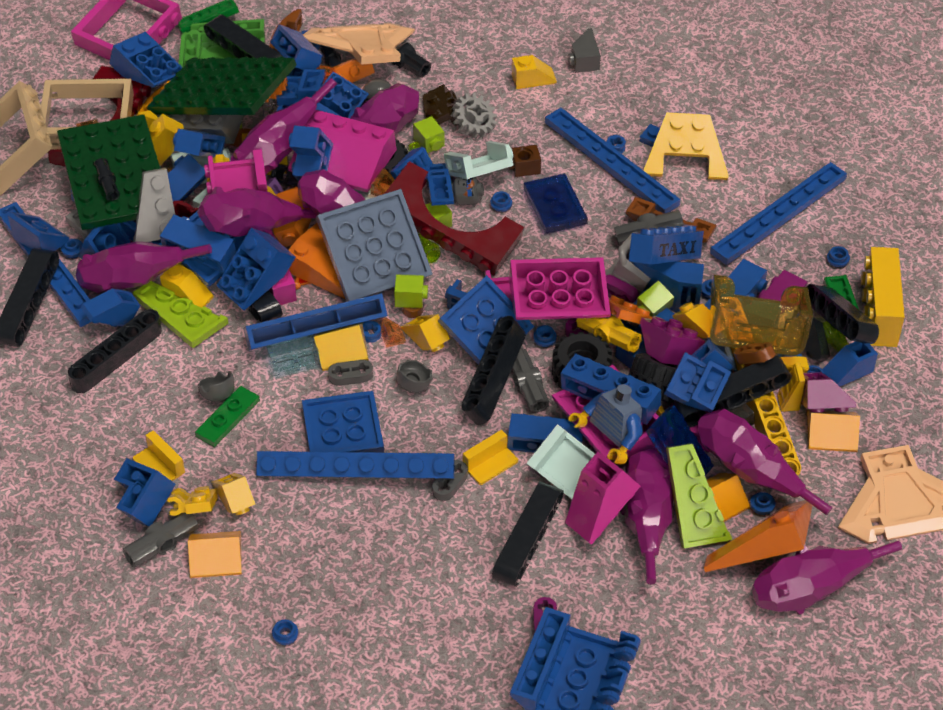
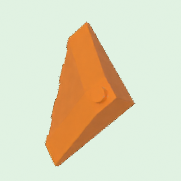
(314, 262)
(774, 536)

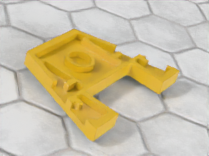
(690, 137)

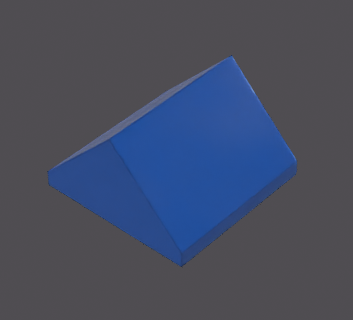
(35, 232)
(103, 238)

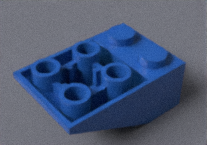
(143, 61)
(342, 98)
(255, 268)
(679, 278)

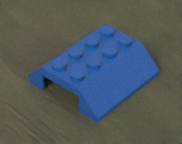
(572, 667)

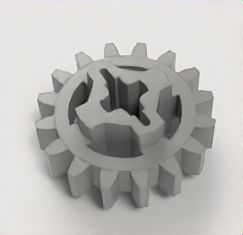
(474, 115)

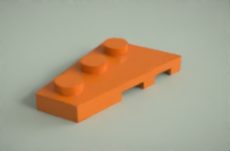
(626, 310)

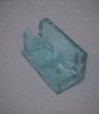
(293, 356)

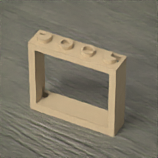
(85, 89)
(39, 142)

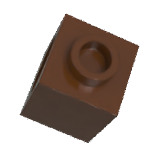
(526, 161)

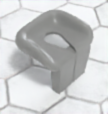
(626, 270)

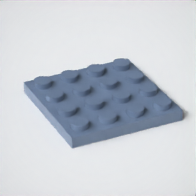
(373, 244)

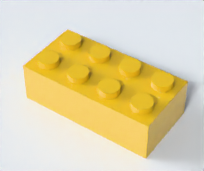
(883, 294)

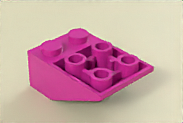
(599, 497)

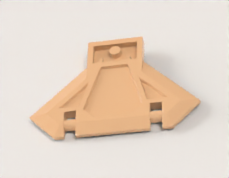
(365, 42)
(895, 496)

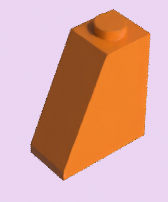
(292, 231)

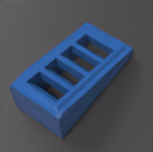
(417, 156)

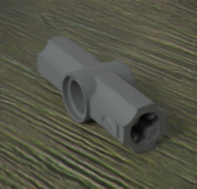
(648, 221)
(529, 382)
(160, 538)

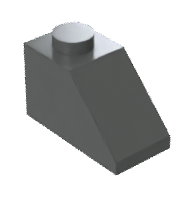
(585, 53)

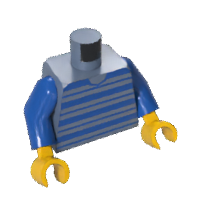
(617, 417)

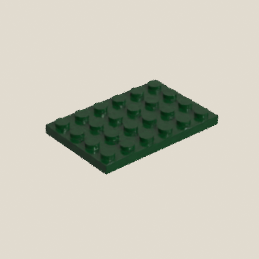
(222, 86)
(129, 153)

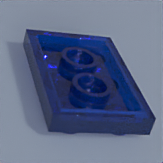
(555, 203)
(672, 431)

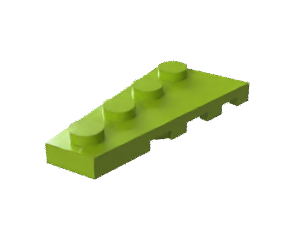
(180, 314)
(695, 506)

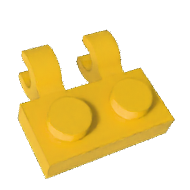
(197, 501)

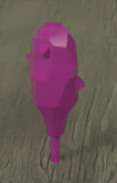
(390, 108)
(274, 130)
(325, 192)
(244, 208)
(131, 265)
(752, 455)
(650, 508)
(812, 575)

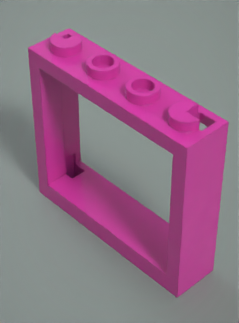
(85, 30)

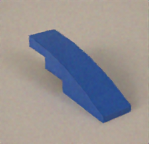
(439, 185)

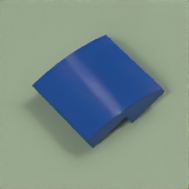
(301, 86)
(697, 383)

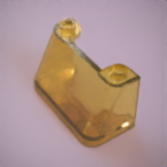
(752, 320)

